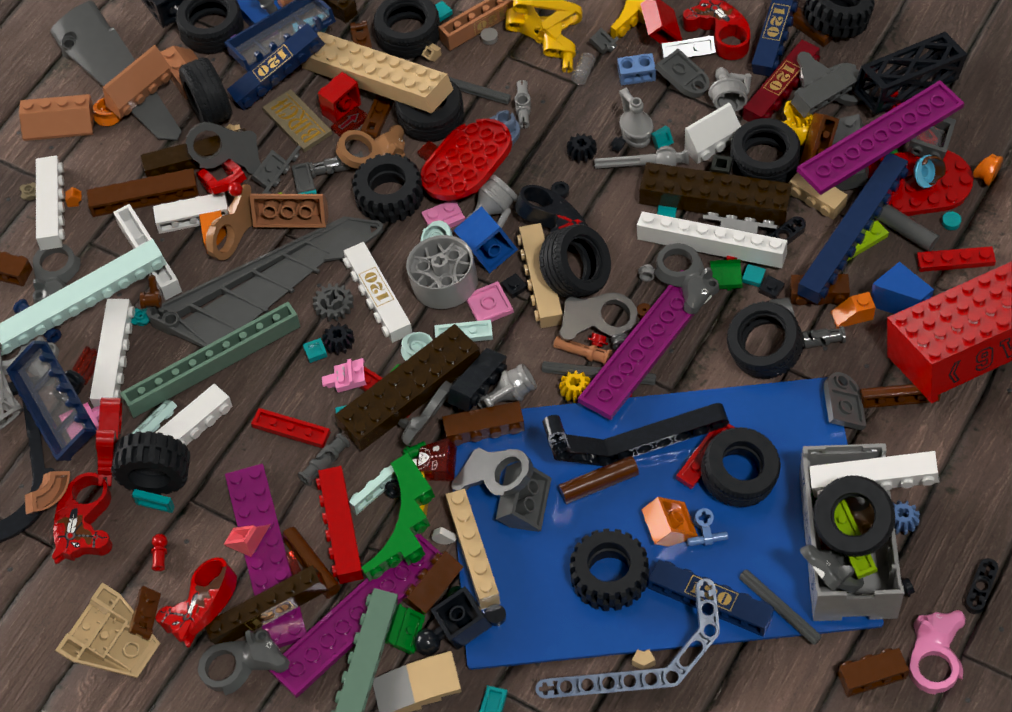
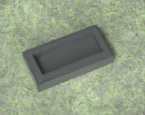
(303, 177)

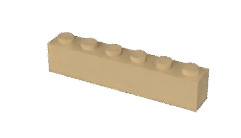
(543, 297)
(472, 549)

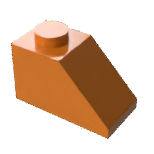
(206, 220)
(854, 310)

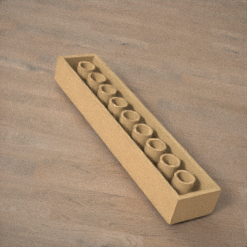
(381, 73)

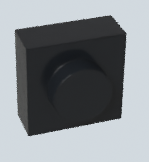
(514, 285)
(771, 287)

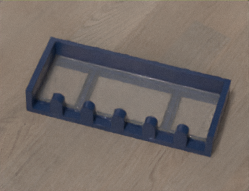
(269, 33)
(51, 400)

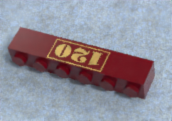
(779, 84)

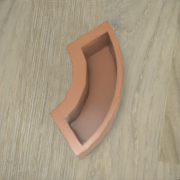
(49, 493)

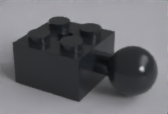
(459, 621)

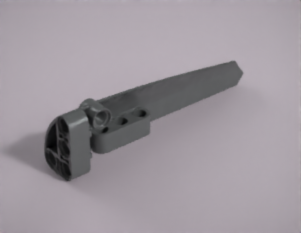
(104, 56)

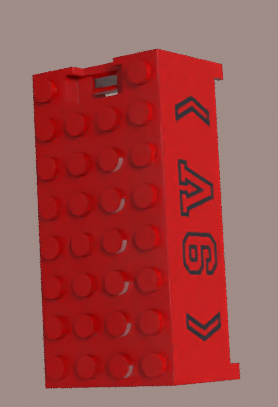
(954, 333)

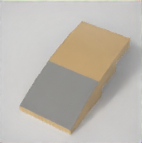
(417, 684)

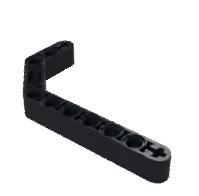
(634, 442)

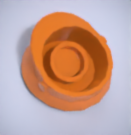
(104, 115)
(988, 168)

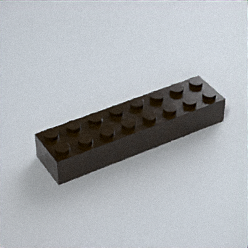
(715, 193)
(407, 387)

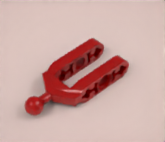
(231, 183)

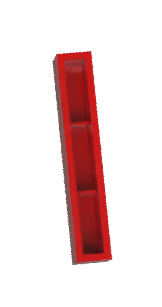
(340, 524)

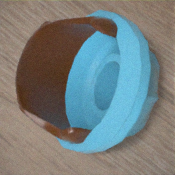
(928, 170)

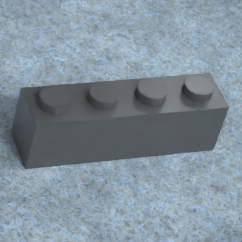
(825, 90)

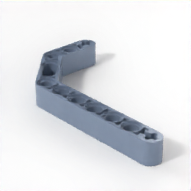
(639, 675)

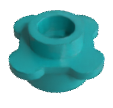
(141, 321)

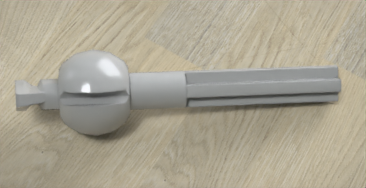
(664, 155)

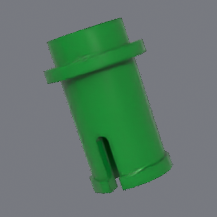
(413, 451)

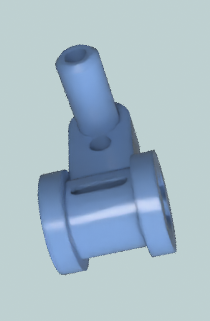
(707, 537)

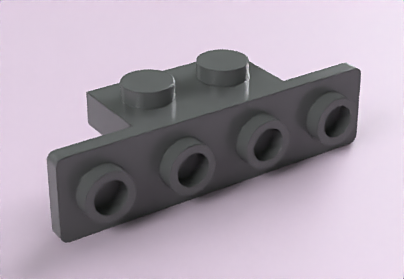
(271, 168)

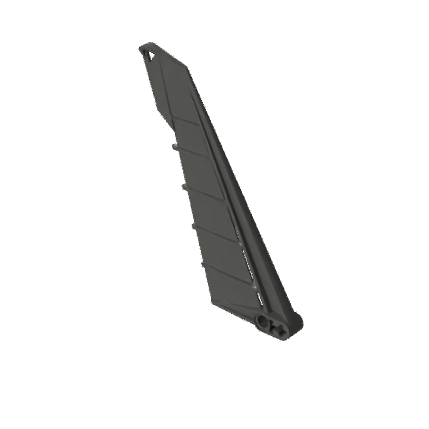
(263, 290)

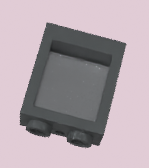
(934, 140)

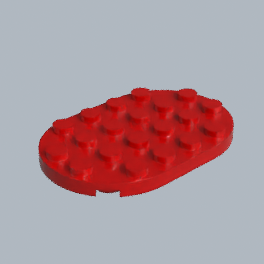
(466, 159)
(944, 195)

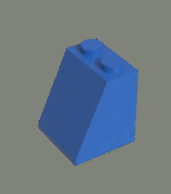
(486, 239)
(899, 290)

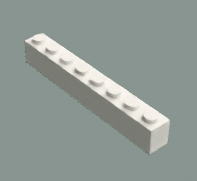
(712, 239)

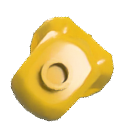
(797, 122)

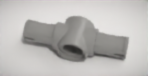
(523, 104)

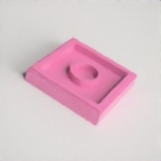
(489, 303)

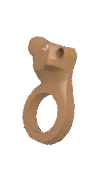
(389, 142)

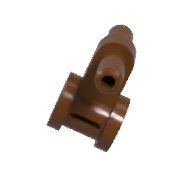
(153, 296)

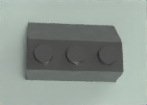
(527, 507)

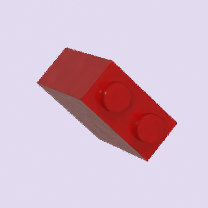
(660, 21)

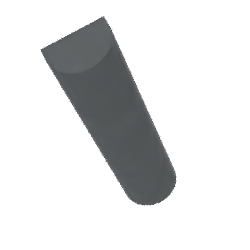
(908, 227)

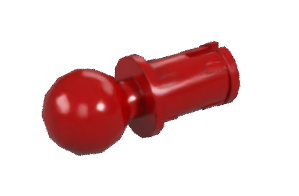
(159, 541)

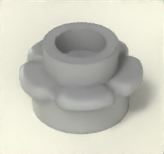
(646, 272)

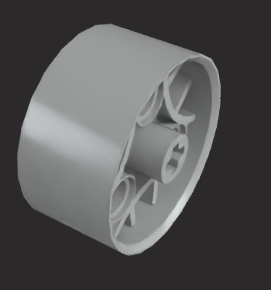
(440, 265)

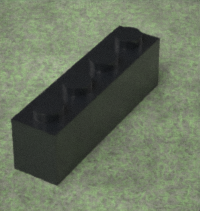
(477, 379)

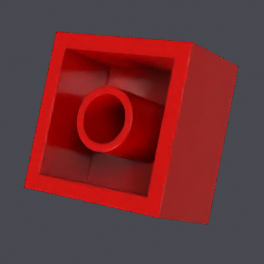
(339, 97)

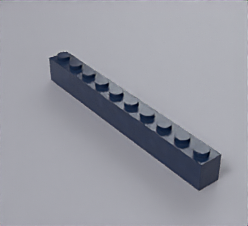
(853, 228)

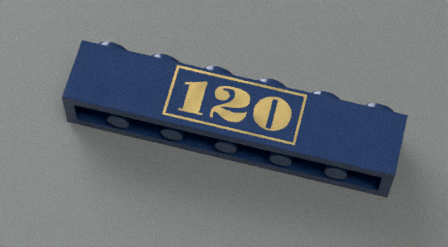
(773, 36)
(276, 66)
(732, 606)

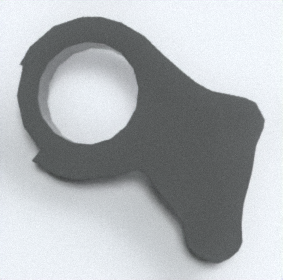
(813, 70)
(237, 146)
(52, 281)
(416, 425)

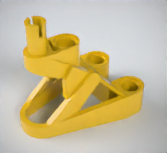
(525, 20)

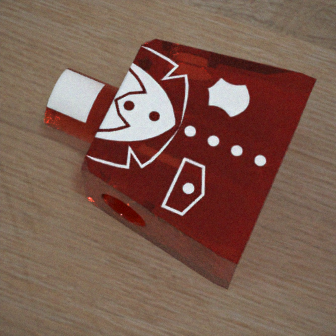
(437, 460)

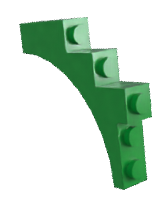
(411, 521)

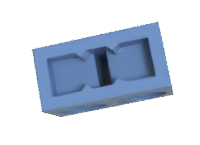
(636, 69)

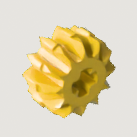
(573, 385)

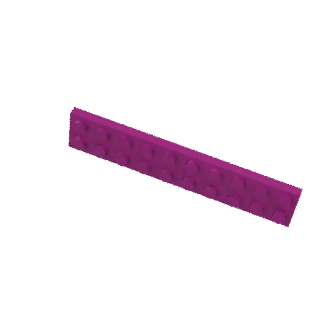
(880, 137)
(637, 354)
(269, 562)
(336, 631)

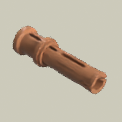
(591, 352)

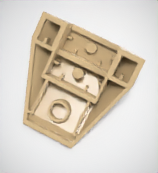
(103, 638)

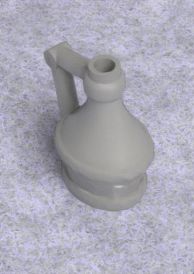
(730, 89)
(634, 122)
(496, 198)
(511, 387)

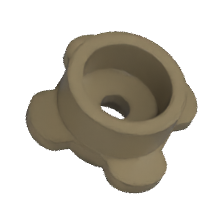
(28, 191)

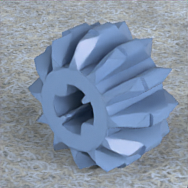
(905, 517)

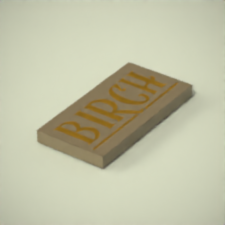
(297, 120)

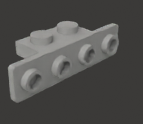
(746, 225)

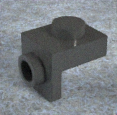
(603, 41)

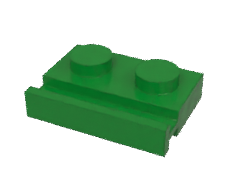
(404, 628)

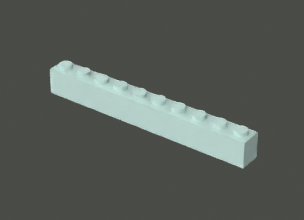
(80, 295)

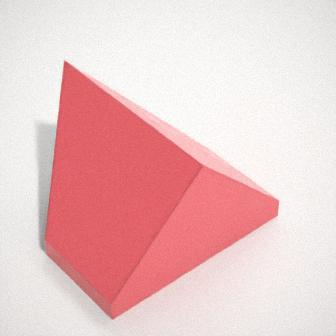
(246, 538)

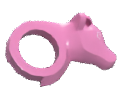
(934, 637)

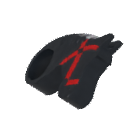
(553, 214)

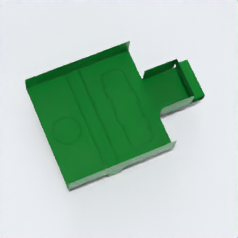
(727, 273)

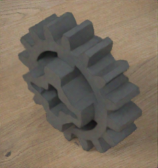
(332, 300)

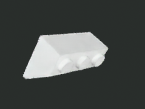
(711, 133)

